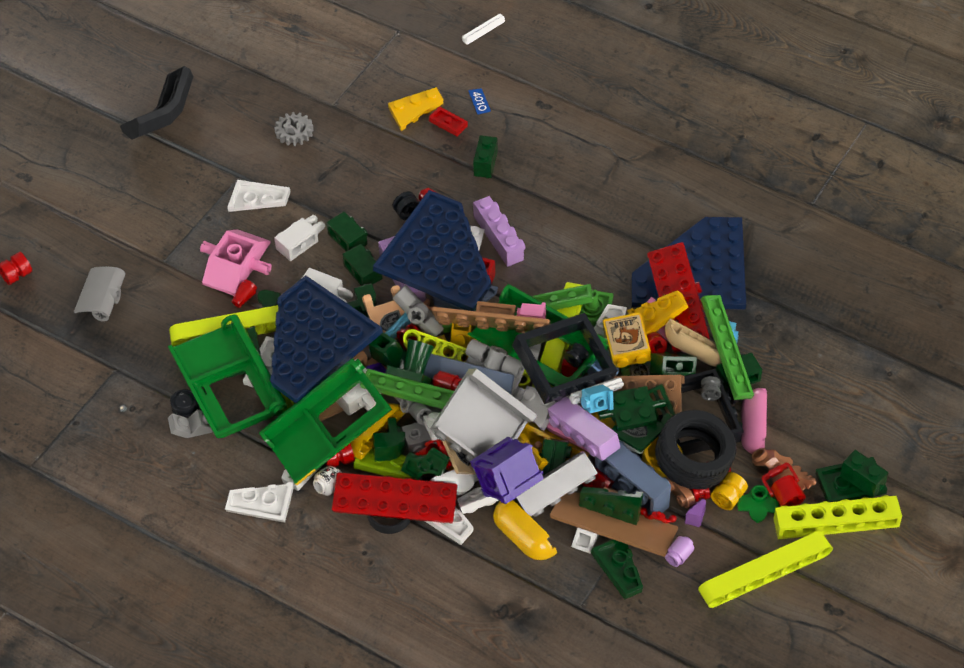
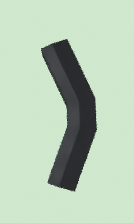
(168, 107)

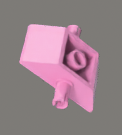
(234, 260)

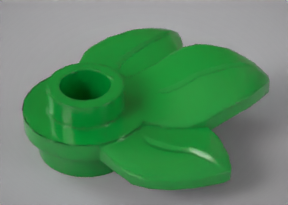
(757, 506)

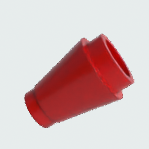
(244, 292)

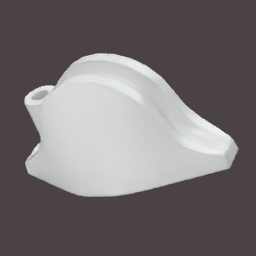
(464, 481)

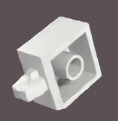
(356, 399)

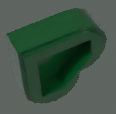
(268, 298)

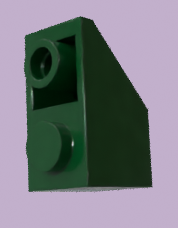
(387, 351)

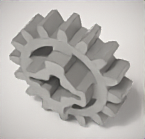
(294, 129)

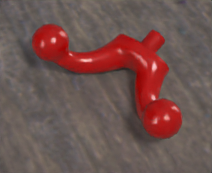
(657, 516)

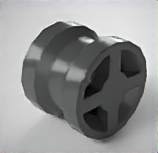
(710, 388)

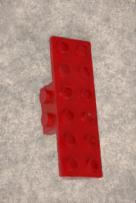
(673, 273)
(395, 497)

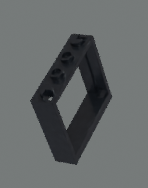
(579, 322)
(729, 412)

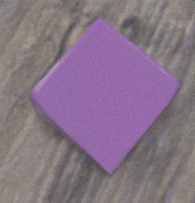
(696, 513)

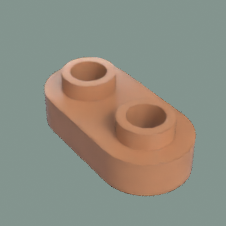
(683, 495)

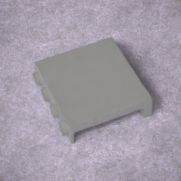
(480, 416)

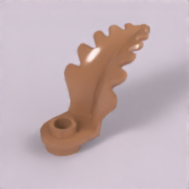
(772, 458)

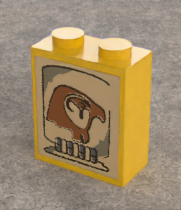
(627, 340)

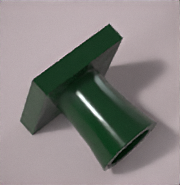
(415, 362)

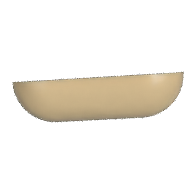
(692, 343)

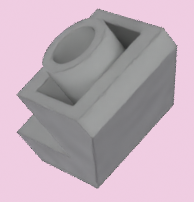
(189, 427)

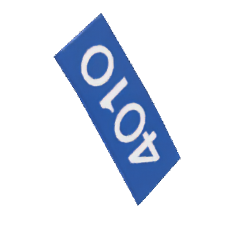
(479, 101)

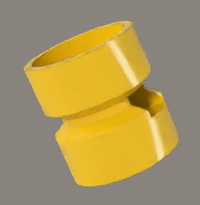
(729, 491)

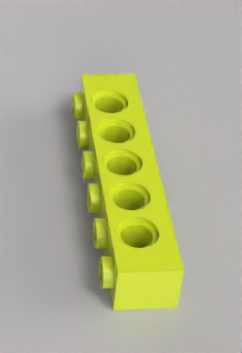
(787, 527)

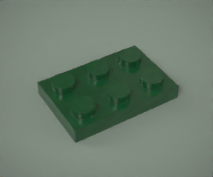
(837, 488)

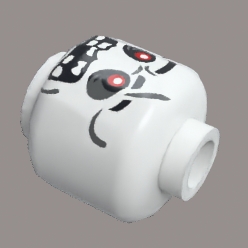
(325, 480)

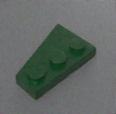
(612, 504)
(618, 565)

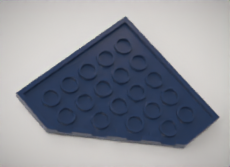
(437, 254)
(715, 260)
(315, 337)

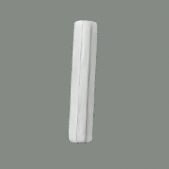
(483, 29)
(613, 384)

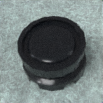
(405, 204)
(183, 403)

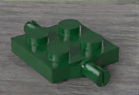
(632, 409)

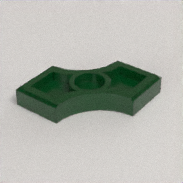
(417, 465)

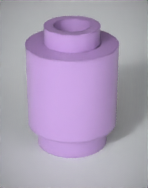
(679, 551)

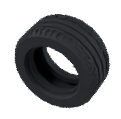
(703, 427)

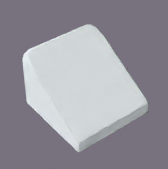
(584, 540)

